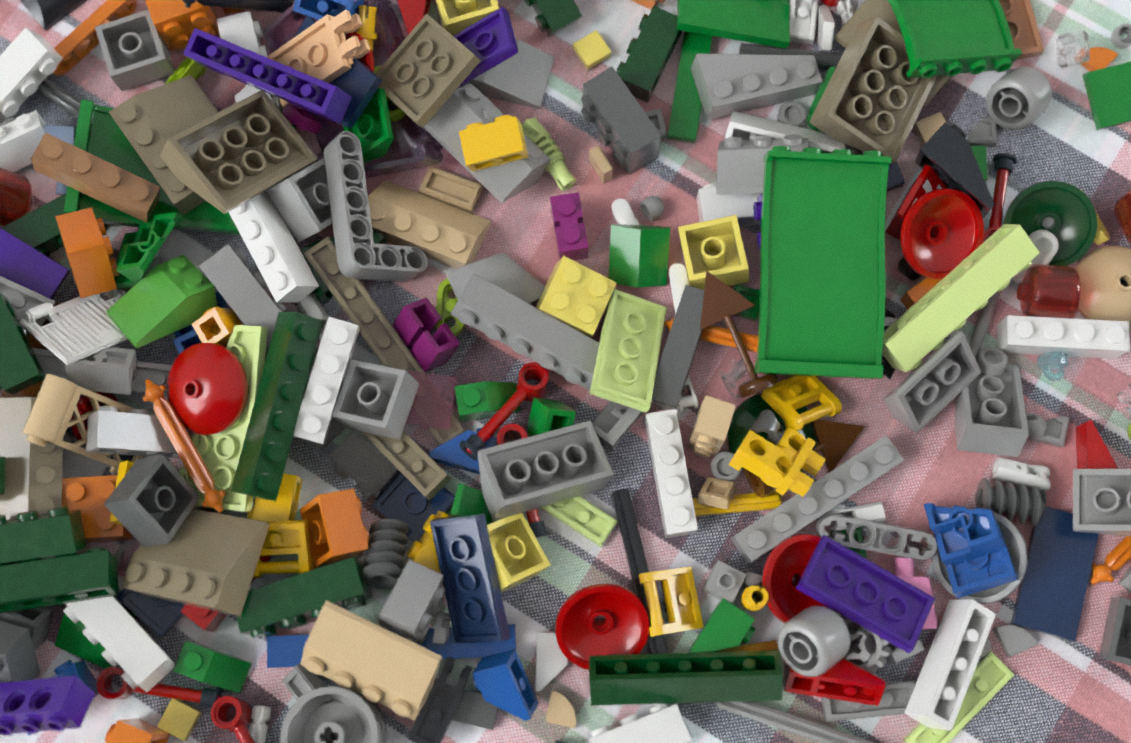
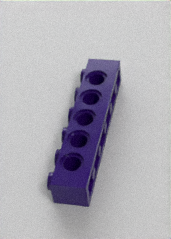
(268, 75)
(43, 705)

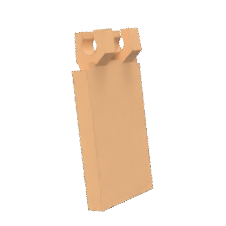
(324, 48)

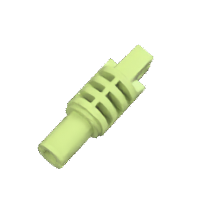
(556, 166)

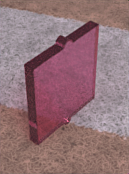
(432, 400)

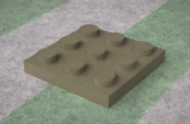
(426, 70)

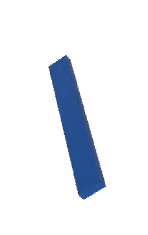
(288, 649)

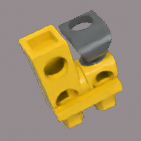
(779, 456)

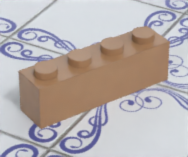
(95, 177)

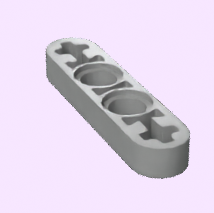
(876, 534)

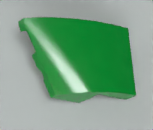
(141, 248)

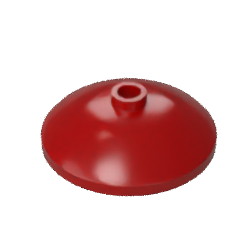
(956, 232)
(218, 384)
(784, 561)
(619, 633)

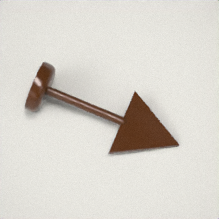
(720, 304)
(833, 441)

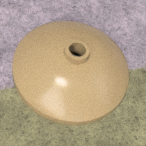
(1101, 287)

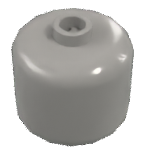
(1018, 98)
(814, 641)

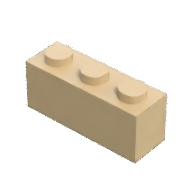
(711, 426)

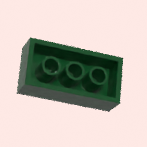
(302, 597)

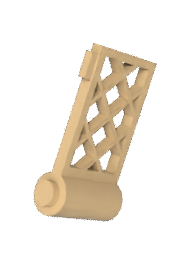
(53, 415)

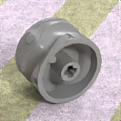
(335, 710)

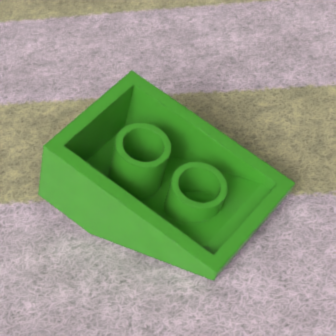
(163, 302)

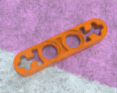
(84, 37)

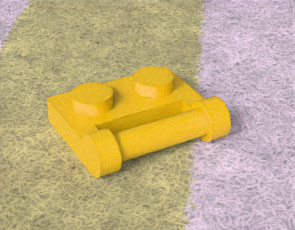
(798, 392)
(286, 538)
(679, 598)

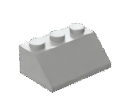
(742, 165)
(933, 383)

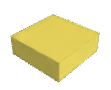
(592, 49)
(179, 719)

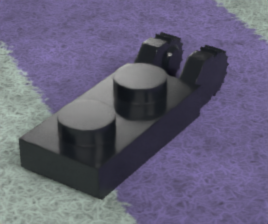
(439, 706)

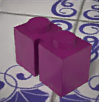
(569, 226)
(415, 328)

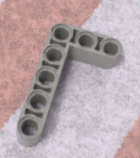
(348, 186)

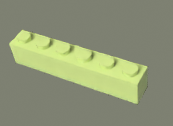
(957, 296)

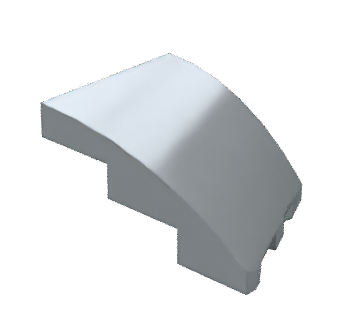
(501, 272)

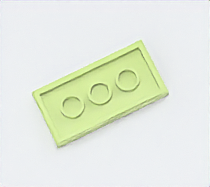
(628, 351)

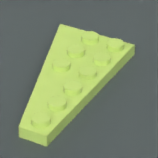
(223, 450)

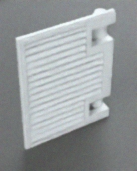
(76, 326)

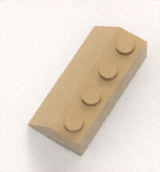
(425, 223)
(370, 660)

